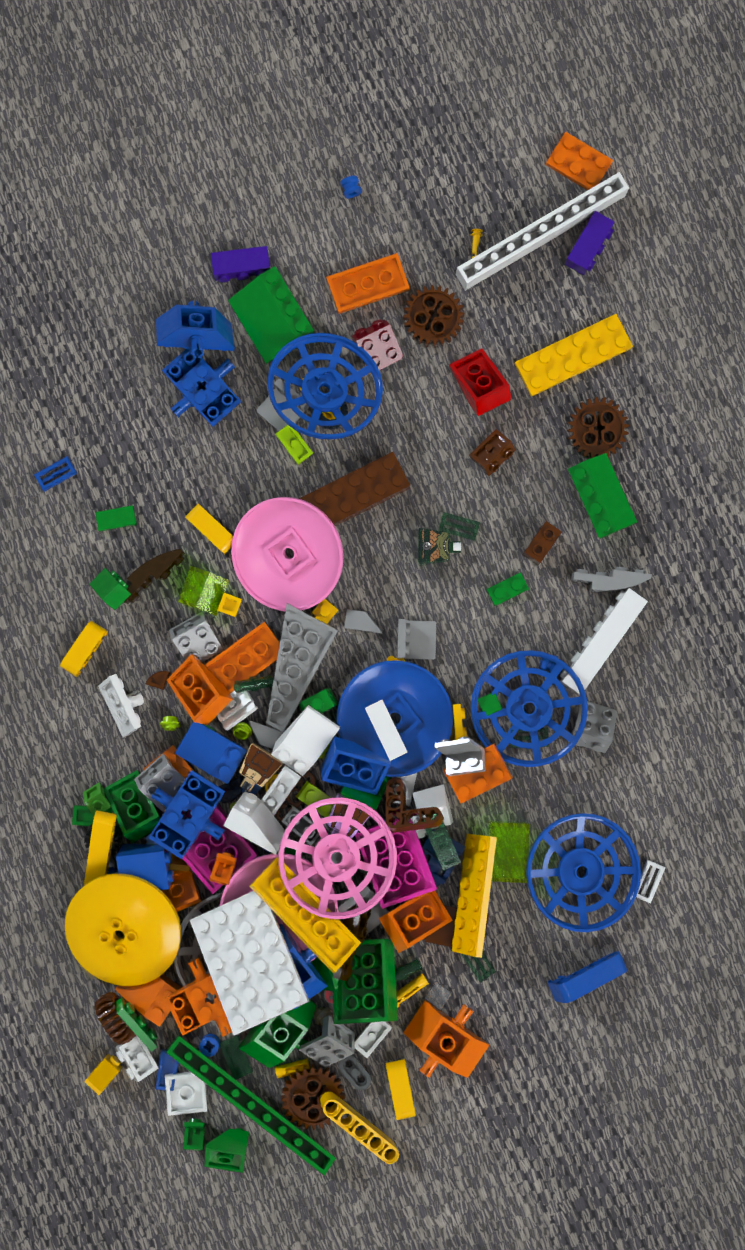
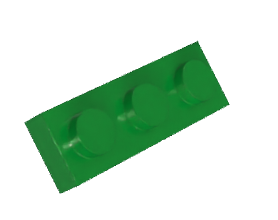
(136, 1023)

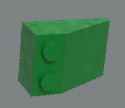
(133, 809)

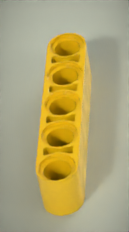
(100, 845)
(364, 1135)

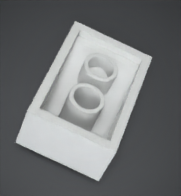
(304, 740)
(255, 822)

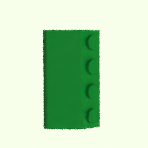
(602, 495)

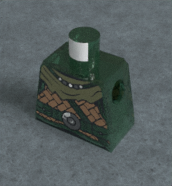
(435, 547)

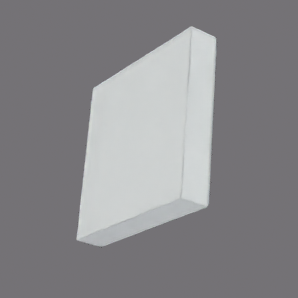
(188, 1094)

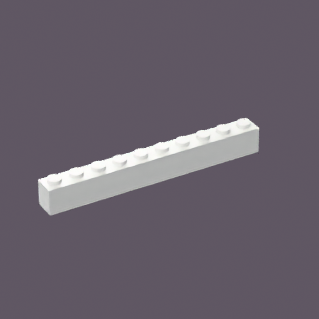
(542, 231)

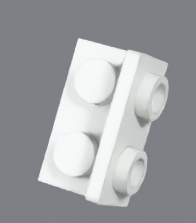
(137, 1059)

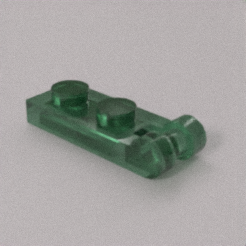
(442, 846)

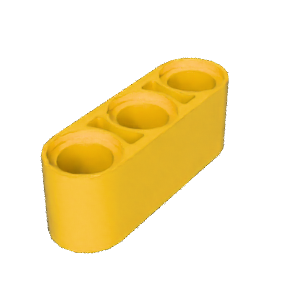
(210, 528)
(82, 648)
(400, 1089)

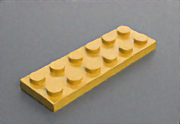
(573, 355)
(474, 895)
(323, 936)

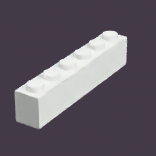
(605, 638)

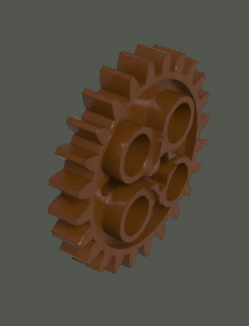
(449, 323)
(580, 429)
(300, 1086)

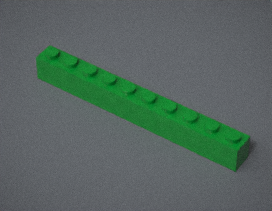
(250, 1105)

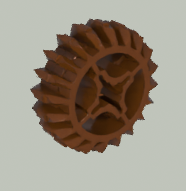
(111, 1021)

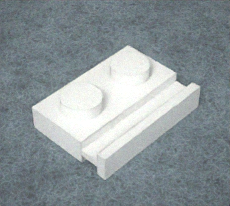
(237, 709)

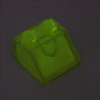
(203, 590)

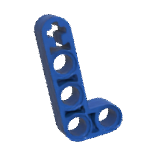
(587, 979)

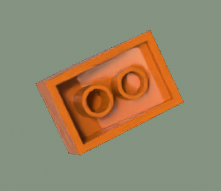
(199, 690)
(415, 920)
(150, 997)

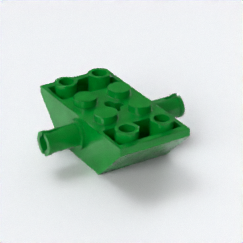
(276, 1038)

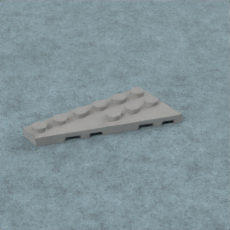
(299, 656)

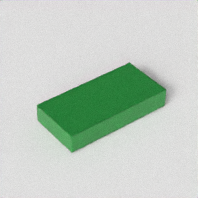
(116, 518)

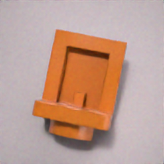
(223, 868)

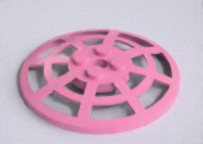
(349, 861)

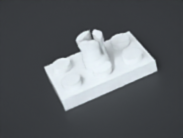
(121, 705)

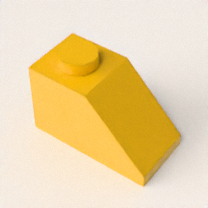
(103, 1073)

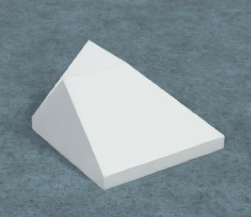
(434, 797)

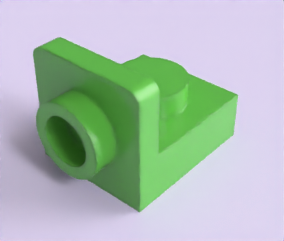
(95, 799)

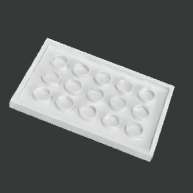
(248, 962)

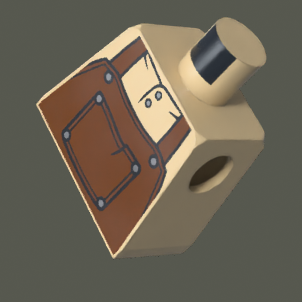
(258, 767)

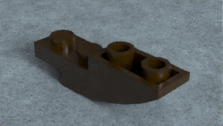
(157, 567)
(358, 928)

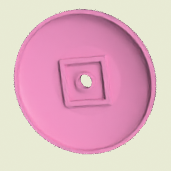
(267, 570)

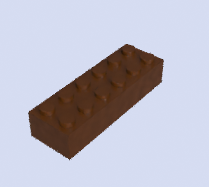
(360, 489)

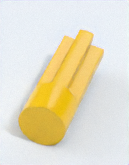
(290, 1068)

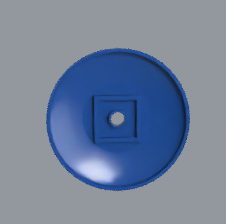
(413, 695)

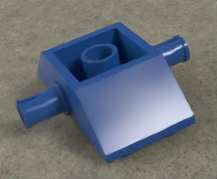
(194, 328)
(189, 375)
(174, 829)
(309, 976)

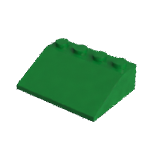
(270, 314)
(371, 987)

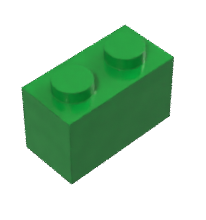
(110, 588)

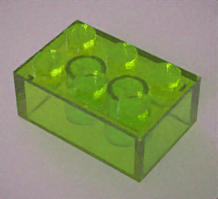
(510, 850)

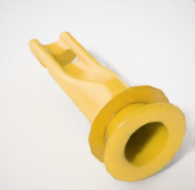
(476, 240)

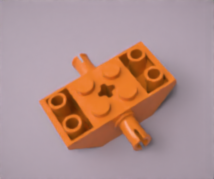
(190, 1003)
(429, 1030)

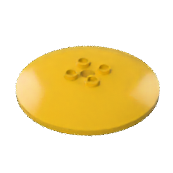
(127, 906)

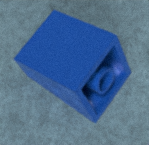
(146, 862)

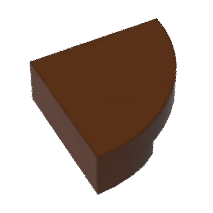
(158, 679)

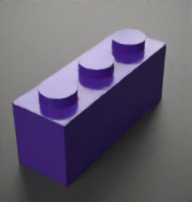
(590, 243)
(240, 263)

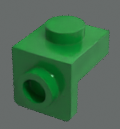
(194, 1135)

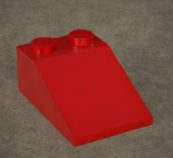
(481, 382)

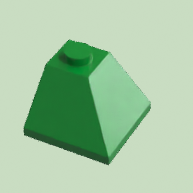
(228, 1150)

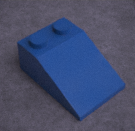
(211, 751)
(353, 766)

